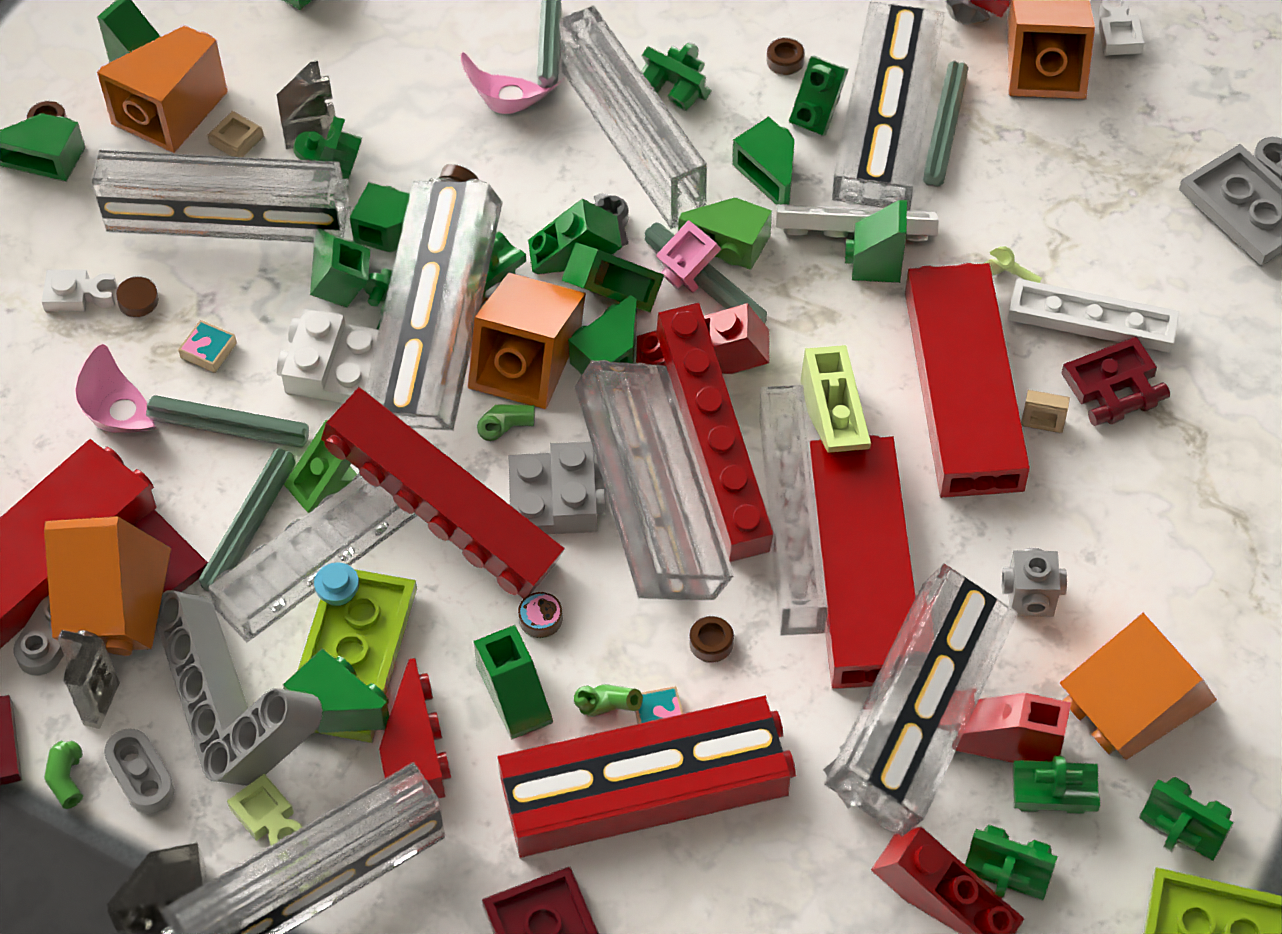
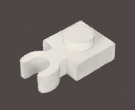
(1120, 31)
(73, 289)

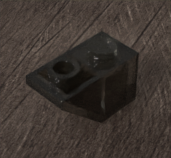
(304, 105)
(155, 884)

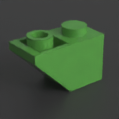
(736, 227)

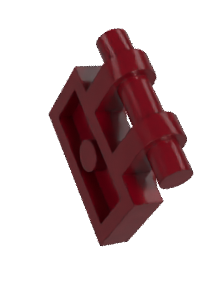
(1112, 370)

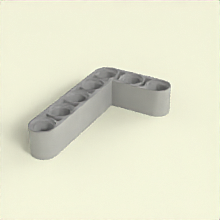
(230, 738)

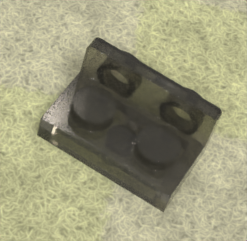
(88, 675)

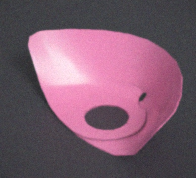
(490, 85)
(102, 385)

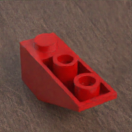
(736, 335)
(1016, 728)
(412, 732)
(943, 886)

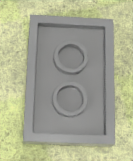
(1240, 200)

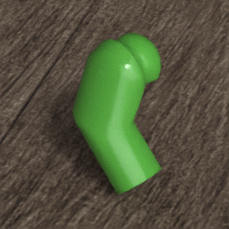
(502, 418)
(606, 698)
(58, 770)

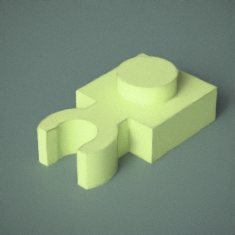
(263, 810)

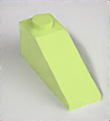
(834, 399)

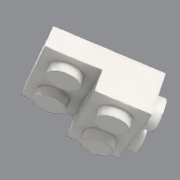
(326, 356)

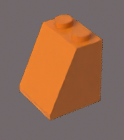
(1049, 48)
(165, 87)
(524, 339)
(105, 581)
(1136, 689)

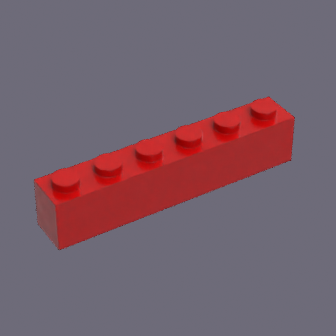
(714, 432)
(441, 494)

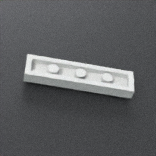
(840, 221)
(1093, 315)

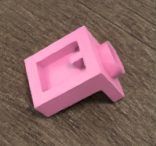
(687, 256)

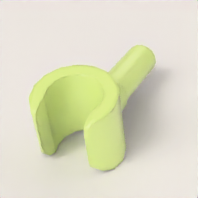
(1007, 262)

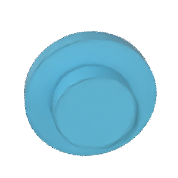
(336, 583)

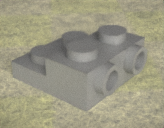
(558, 488)

